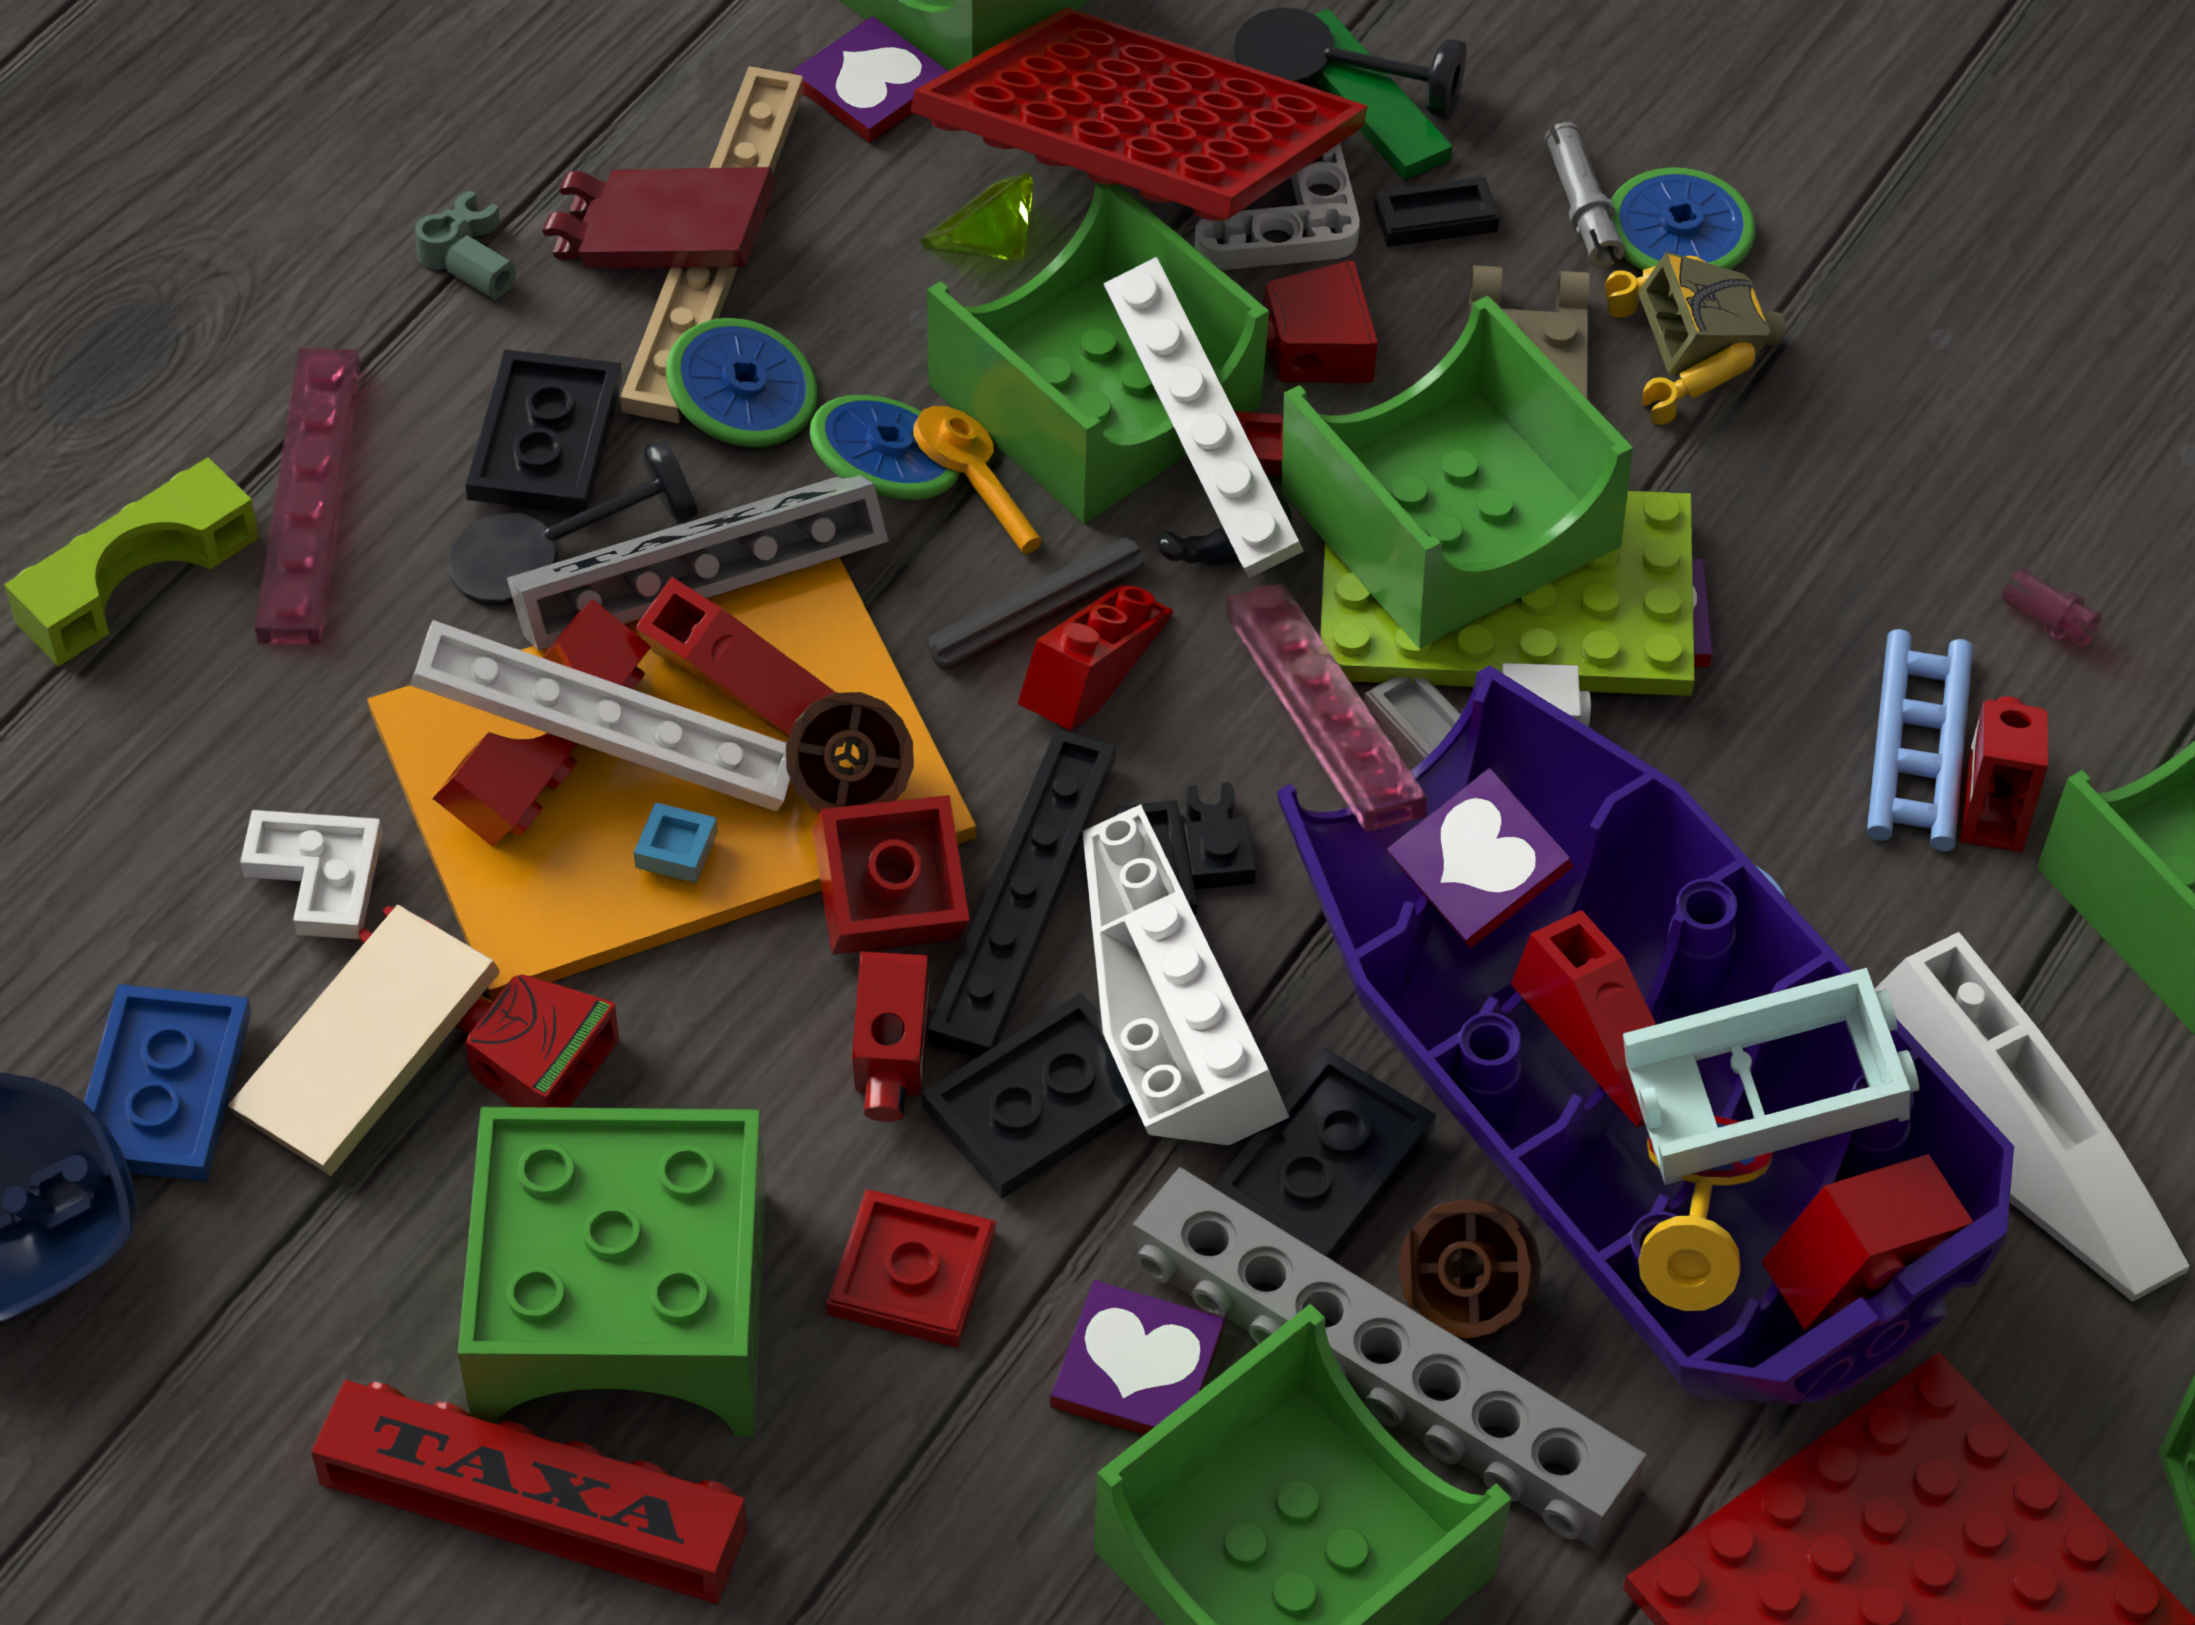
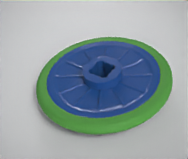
(1682, 215)
(741, 382)
(877, 441)

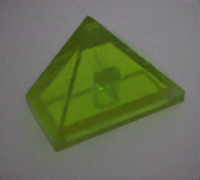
(989, 224)

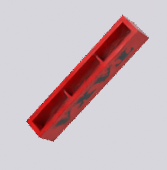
(531, 1489)

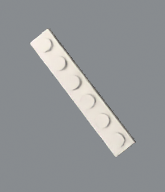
(1203, 418)
(602, 715)

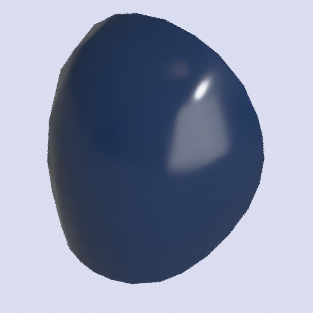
(61, 1195)

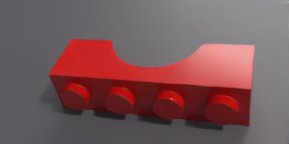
(503, 776)

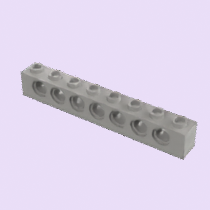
(1424, 1357)

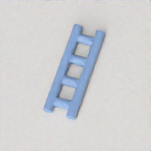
(1892, 759)

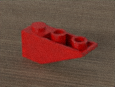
(1090, 655)
(728, 657)
(1586, 999)

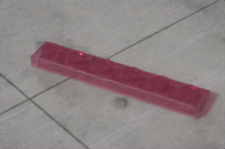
(308, 497)
(1326, 708)

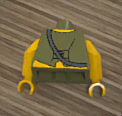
(1702, 323)

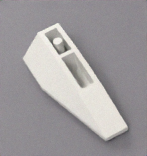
(1166, 998)
(2065, 1158)

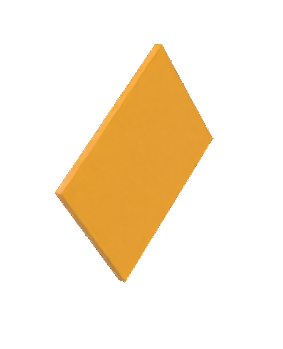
(570, 883)

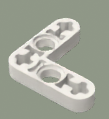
(1312, 213)

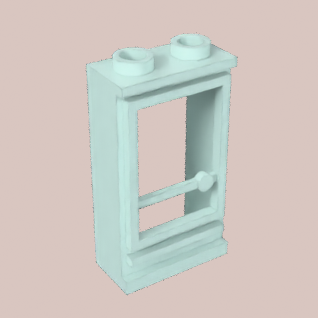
(1674, 1096)

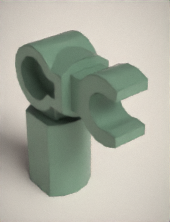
(448, 244)

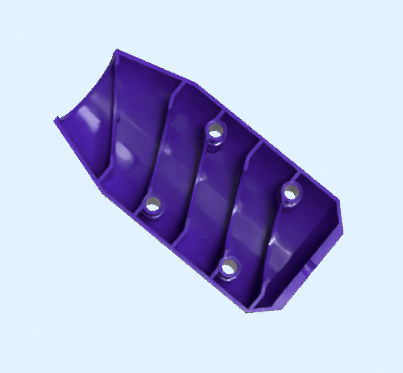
(1697, 937)

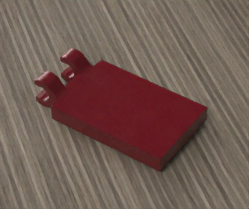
(662, 217)

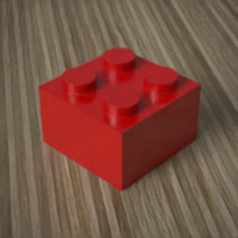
(890, 874)
(1861, 1236)

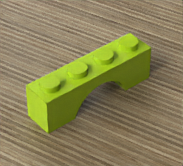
(189, 519)

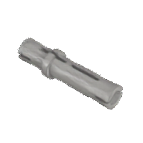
(1590, 209)

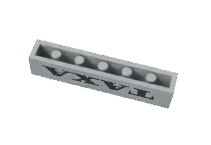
(703, 554)

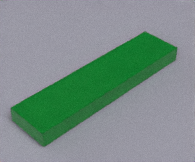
(1392, 119)

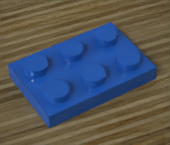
(167, 1076)

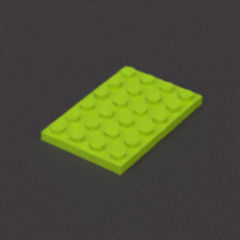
(1614, 618)

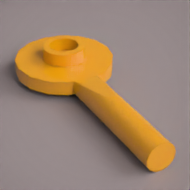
(966, 447)

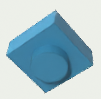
(675, 842)

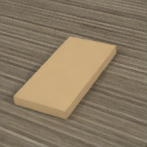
(364, 1039)

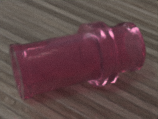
(2051, 607)

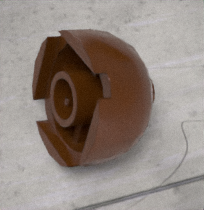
(853, 719)
(1443, 1270)

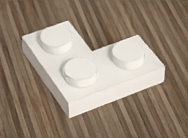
(330, 857)

